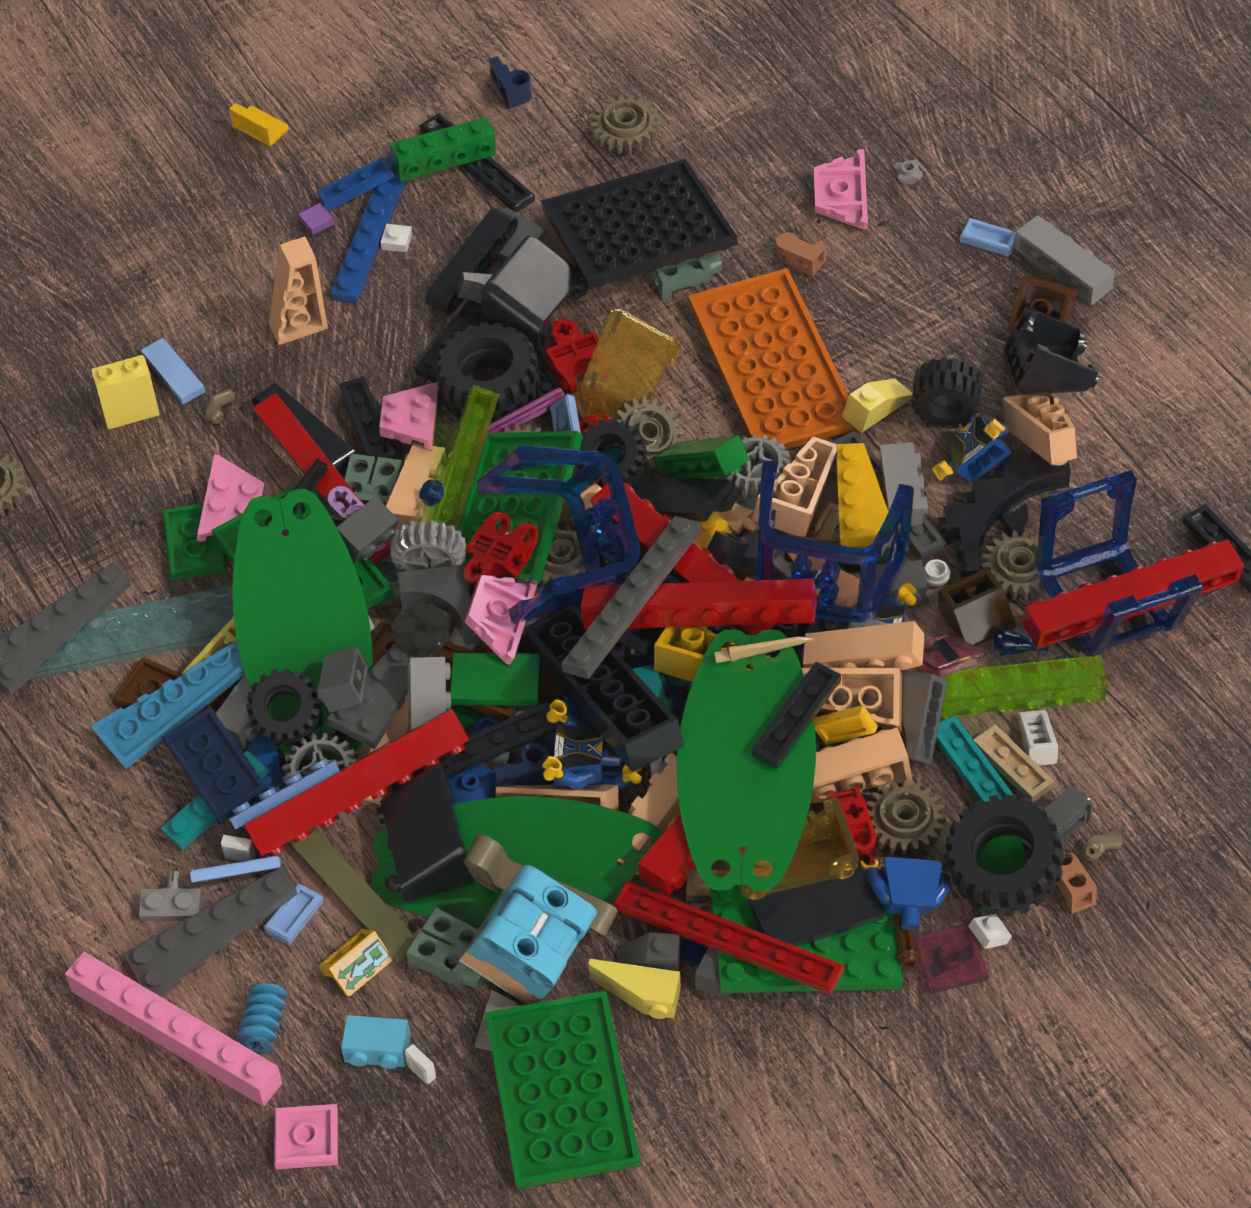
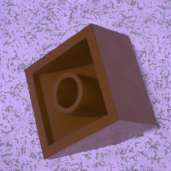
(1044, 297)

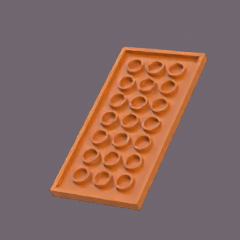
(772, 359)

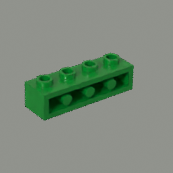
(443, 149)
(702, 458)

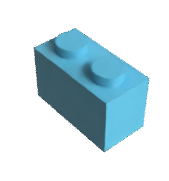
(375, 1041)

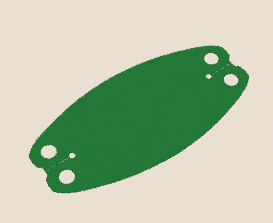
(295, 599)
(723, 789)
(558, 836)

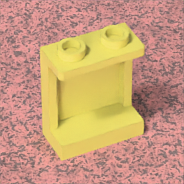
(125, 392)

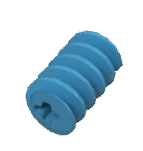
(261, 1017)

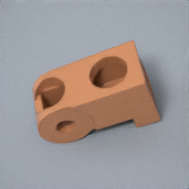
(800, 254)
(1076, 885)

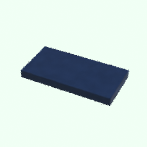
(214, 764)

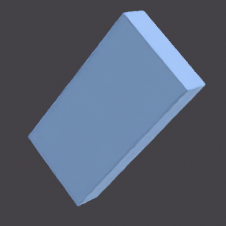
(988, 237)
(294, 915)

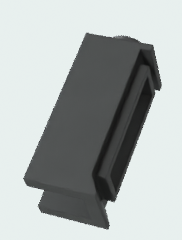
(1068, 813)

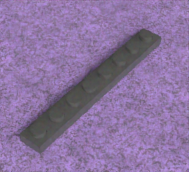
(631, 597)

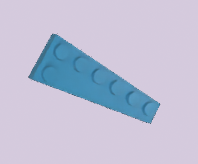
(143, 724)

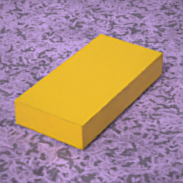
(844, 725)

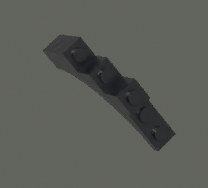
(1015, 481)
(726, 550)

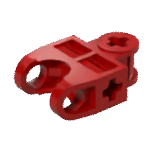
(570, 353)
(499, 549)
(858, 820)

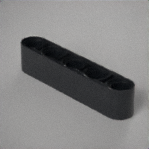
(472, 257)
(327, 440)

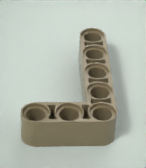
(494, 871)

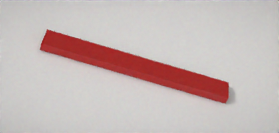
(304, 451)
(729, 937)

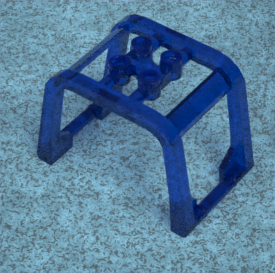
(1122, 489)
(569, 590)
(869, 600)

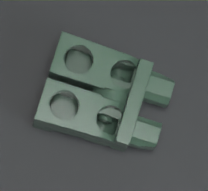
(685, 274)
(374, 480)
(440, 949)

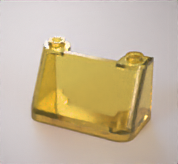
(626, 363)
(821, 855)

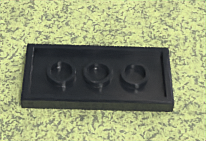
(683, 497)
(817, 909)

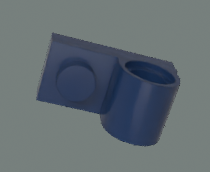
(512, 85)
(526, 771)

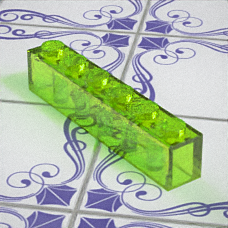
(464, 455)
(1024, 686)

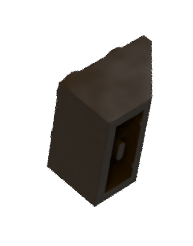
(976, 607)

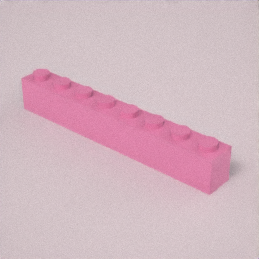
(174, 1029)

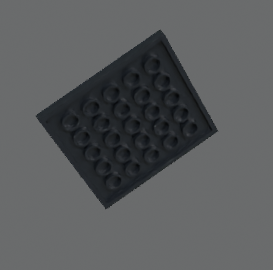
(638, 223)

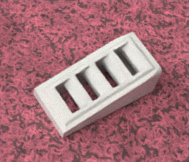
(1038, 739)

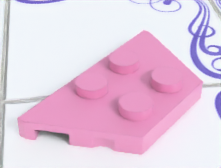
(842, 190)
(411, 415)
(226, 495)
(490, 615)

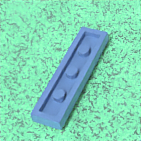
(271, 798)

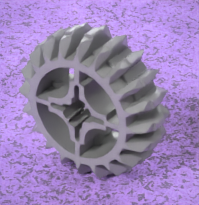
(758, 450)
(427, 546)
(316, 748)

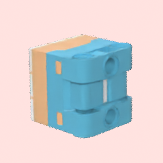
(529, 935)

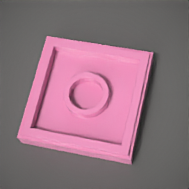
(306, 1136)

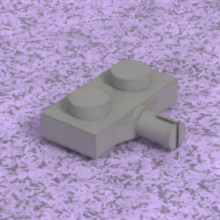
(169, 902)

